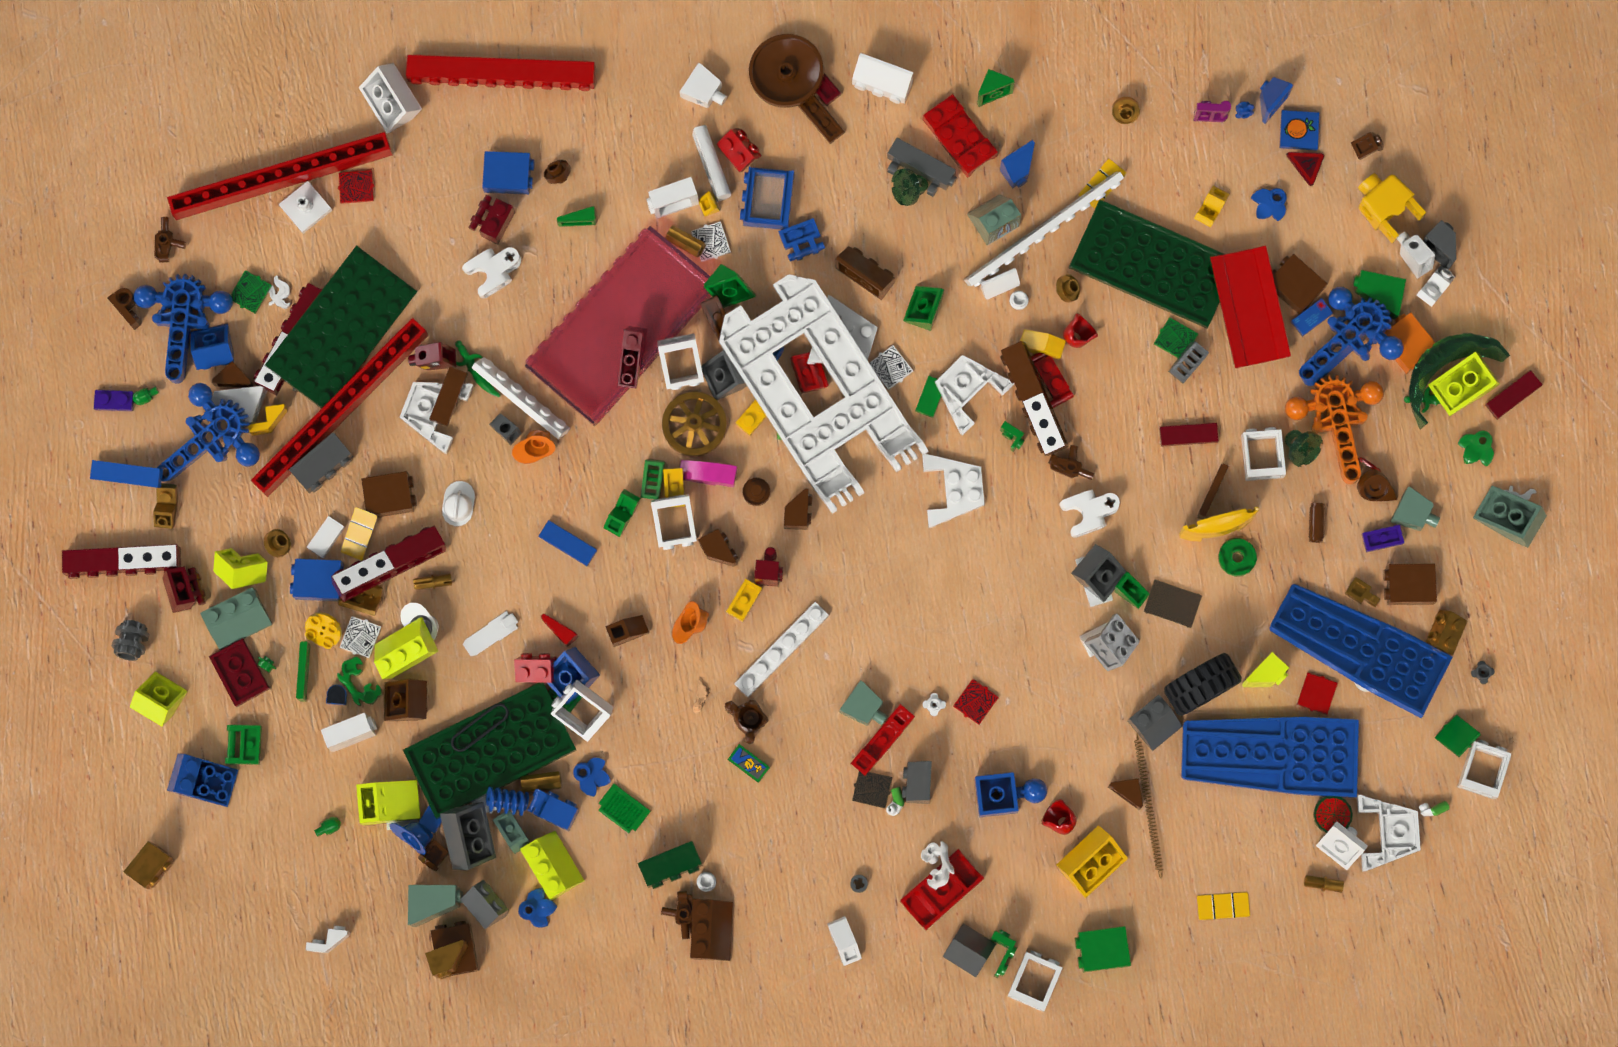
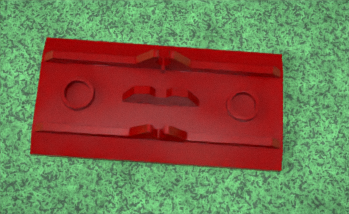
(1250, 307)

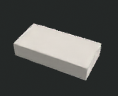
(325, 537)

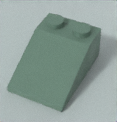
(1510, 516)

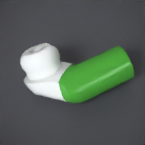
(897, 803)
(1435, 810)

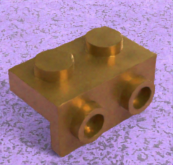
(366, 602)
(1446, 631)

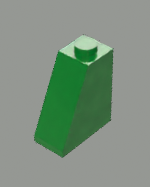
(1381, 287)

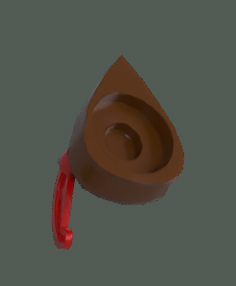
(1374, 484)

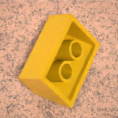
(1092, 861)

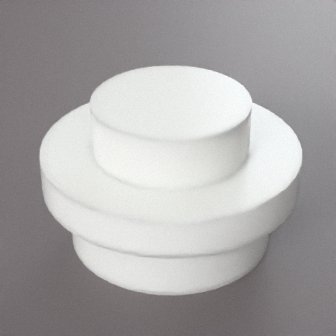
(1018, 300)
(706, 881)

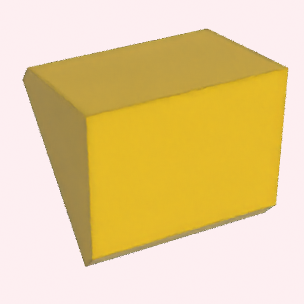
(708, 204)

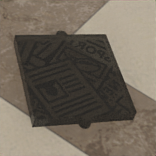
(872, 789)

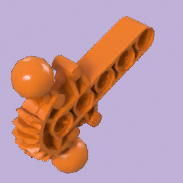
(1370, 393)

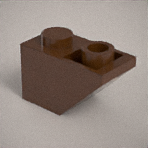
(796, 511)
(716, 549)
(627, 630)

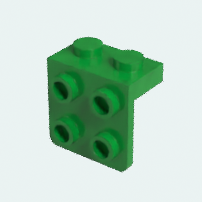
(1003, 939)

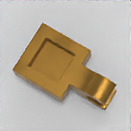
(1359, 592)

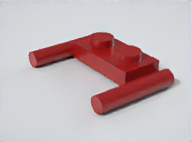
(1052, 379)

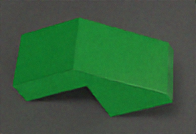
(622, 513)

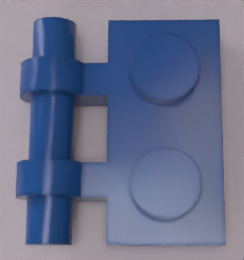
(800, 234)

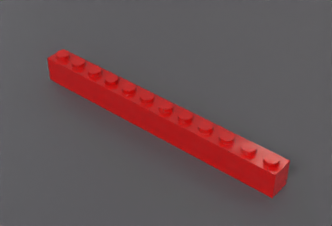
(279, 176)
(340, 406)

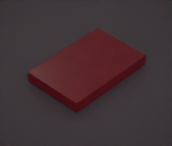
(239, 672)

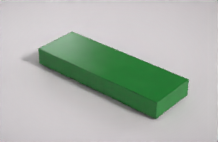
(303, 668)

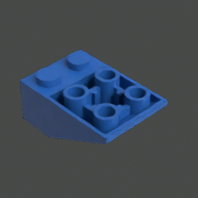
(202, 780)

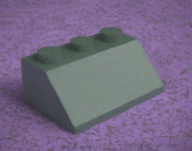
(236, 618)

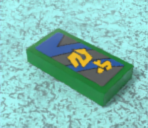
(748, 763)

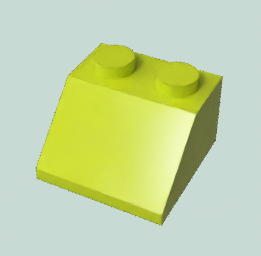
(1268, 673)
(158, 698)

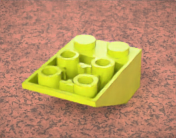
(388, 802)

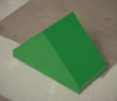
(1131, 590)

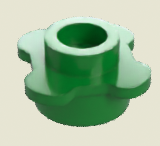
(266, 664)

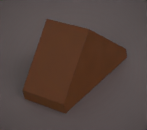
(231, 377)
(1129, 791)

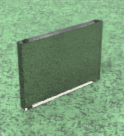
(1172, 603)

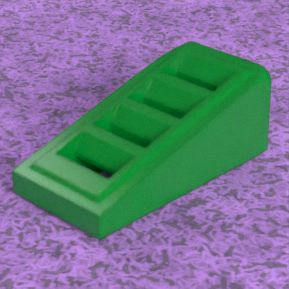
(583, 217)
(650, 462)

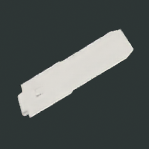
(491, 633)

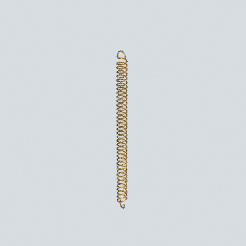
(1148, 805)

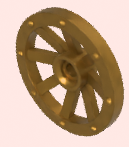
(697, 428)

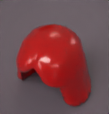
(1082, 328)
(1054, 813)

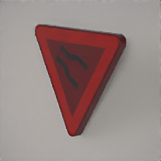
(1306, 164)

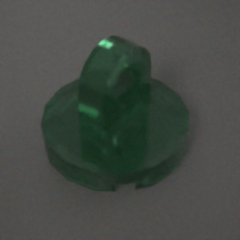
(907, 187)
(1304, 448)

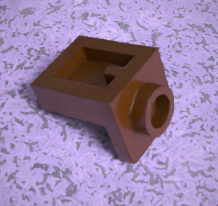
(1367, 145)

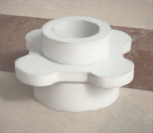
(934, 709)

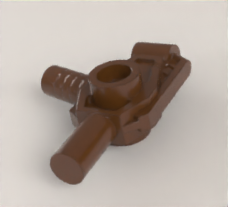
(164, 241)
(1069, 467)
(683, 913)

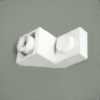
(1436, 285)
(334, 938)
(844, 941)

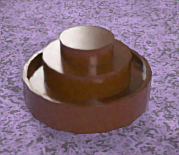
(557, 172)
(756, 491)

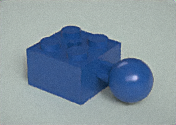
(1033, 791)

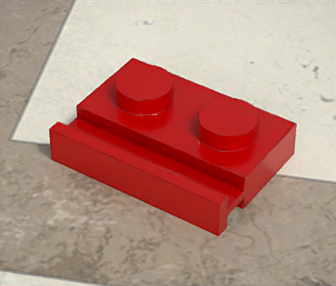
(809, 376)

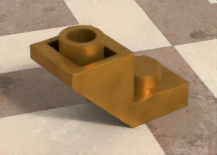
(166, 506)

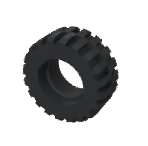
(1202, 684)

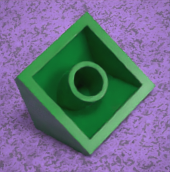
(994, 87)
(728, 287)
(924, 306)

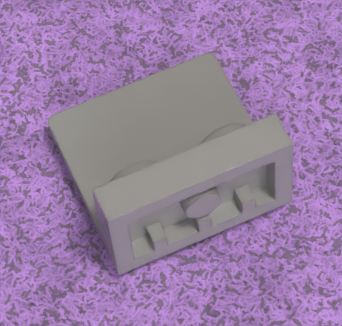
(1113, 644)

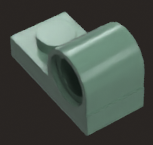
(511, 831)

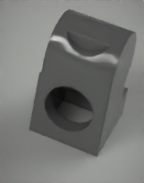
(506, 429)

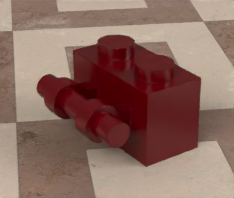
(496, 221)
(768, 570)
(179, 589)

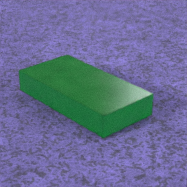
(929, 398)

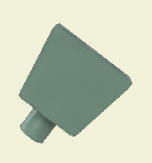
(1414, 511)
(863, 706)

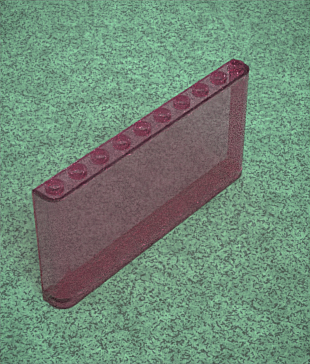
(647, 289)

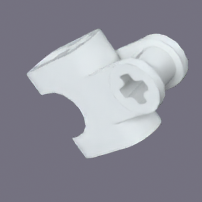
(495, 266)
(1092, 509)

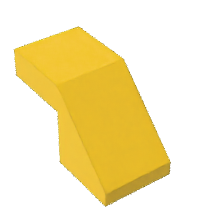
(1212, 206)
(1043, 343)
(274, 415)

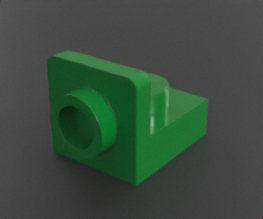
(1010, 433)

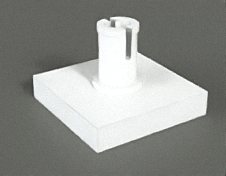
(305, 207)
(1342, 845)

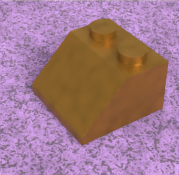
(149, 865)
(446, 959)

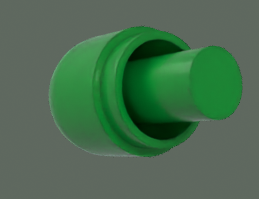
(144, 395)
(328, 826)

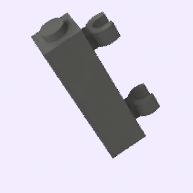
(921, 164)

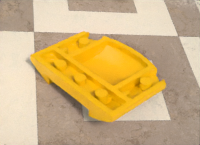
(1218, 525)

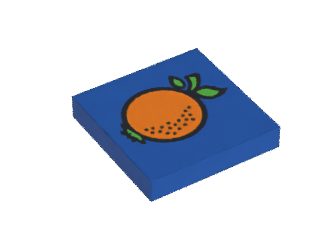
(1299, 130)

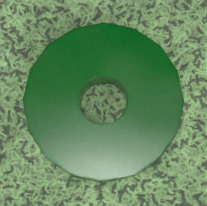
(1237, 568)

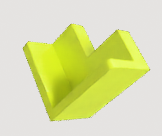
(239, 570)

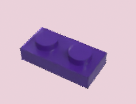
(113, 400)
(1382, 538)

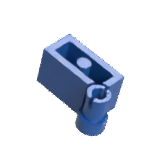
(553, 810)

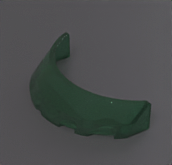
(1444, 352)

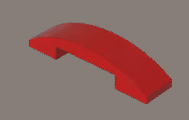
(883, 740)

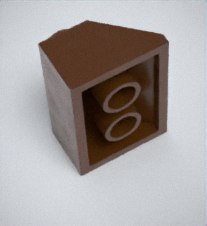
(864, 272)
(711, 930)

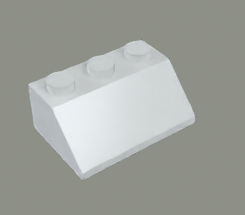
(882, 79)
(390, 97)

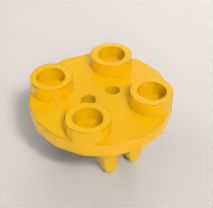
(325, 623)

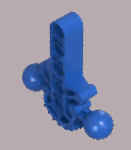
(146, 296)
(1341, 299)
(246, 453)

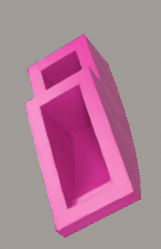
(709, 473)

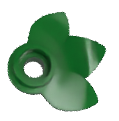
(1474, 450)

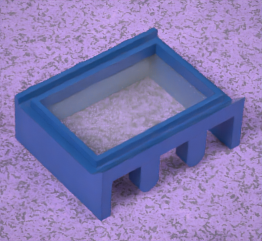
(767, 198)

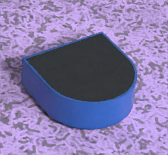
(336, 695)

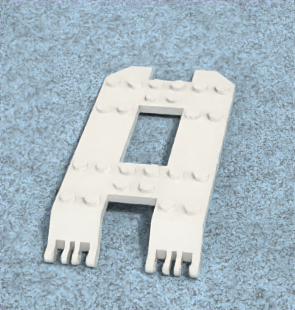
(807, 437)

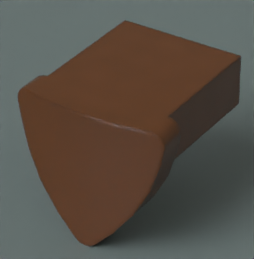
(434, 855)

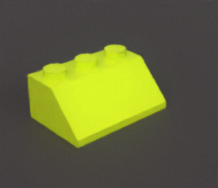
(404, 649)
(552, 865)

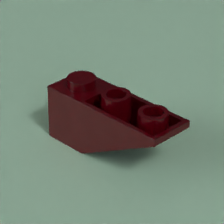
(632, 356)

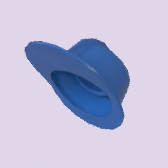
(413, 834)

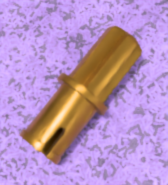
(432, 581)
(1324, 883)

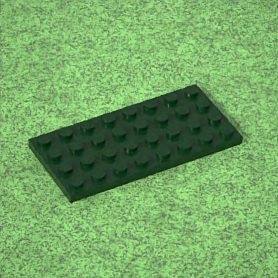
(1149, 263)
(340, 328)
(511, 750)

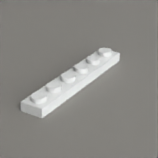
(521, 398)
(781, 650)

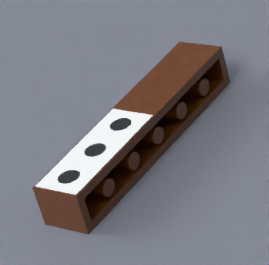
(1034, 398)

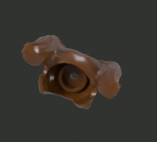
(741, 718)

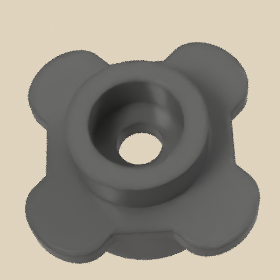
(1482, 677)

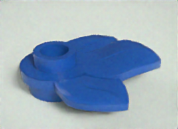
(1267, 205)
(594, 778)
(540, 908)

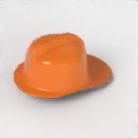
(534, 447)
(690, 622)

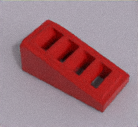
(565, 634)

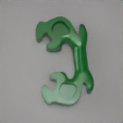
(350, 668)

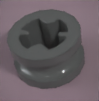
(864, 881)

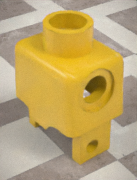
(1385, 200)

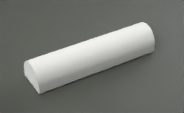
(711, 163)

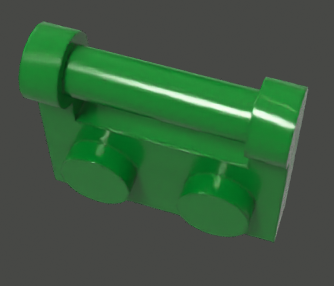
(249, 744)

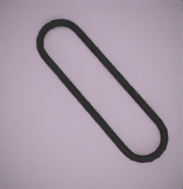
(485, 733)

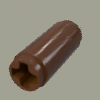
(1316, 522)

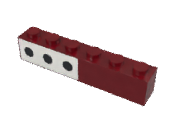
(265, 377)
(120, 560)
(388, 563)

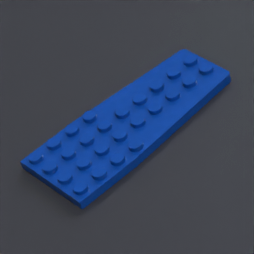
(1362, 649)
(1274, 754)

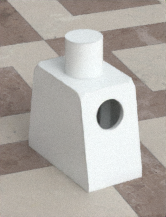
(703, 88)
(1416, 254)

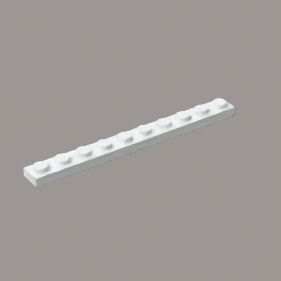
(1050, 225)

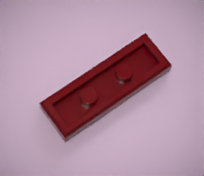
(1513, 394)
(1189, 434)

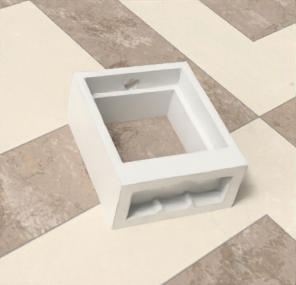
(672, 198)
(679, 343)
(1267, 473)
(669, 502)
(583, 730)
(1478, 788)
(1025, 999)

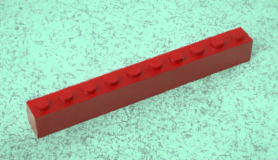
(500, 71)

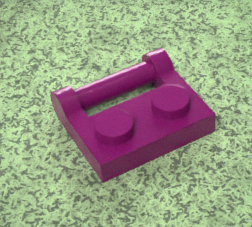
(1209, 112)

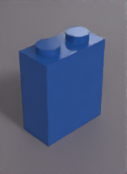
(507, 172)
(314, 579)

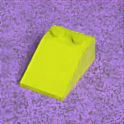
(1464, 384)

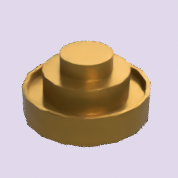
(1125, 110)
(1068, 288)
(277, 543)

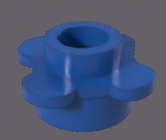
(1244, 110)

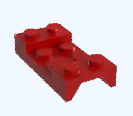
(959, 135)
(930, 904)

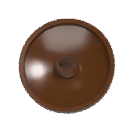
(786, 70)

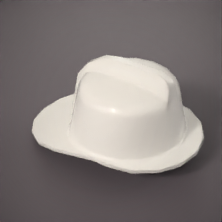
(458, 503)
(413, 612)

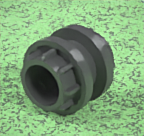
(130, 640)

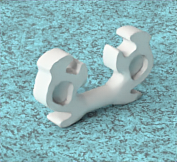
(931, 855)

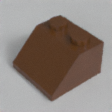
(405, 700)

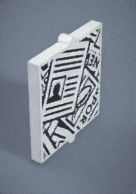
(715, 241)
(890, 367)
(360, 637)

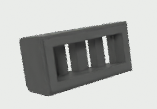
(1193, 365)

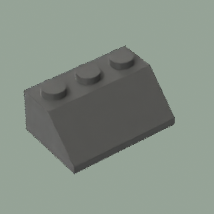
(321, 463)
(468, 836)

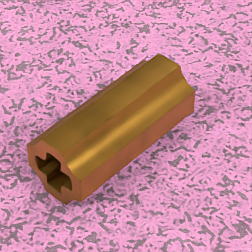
(685, 241)
(541, 781)

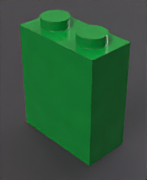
(1103, 949)

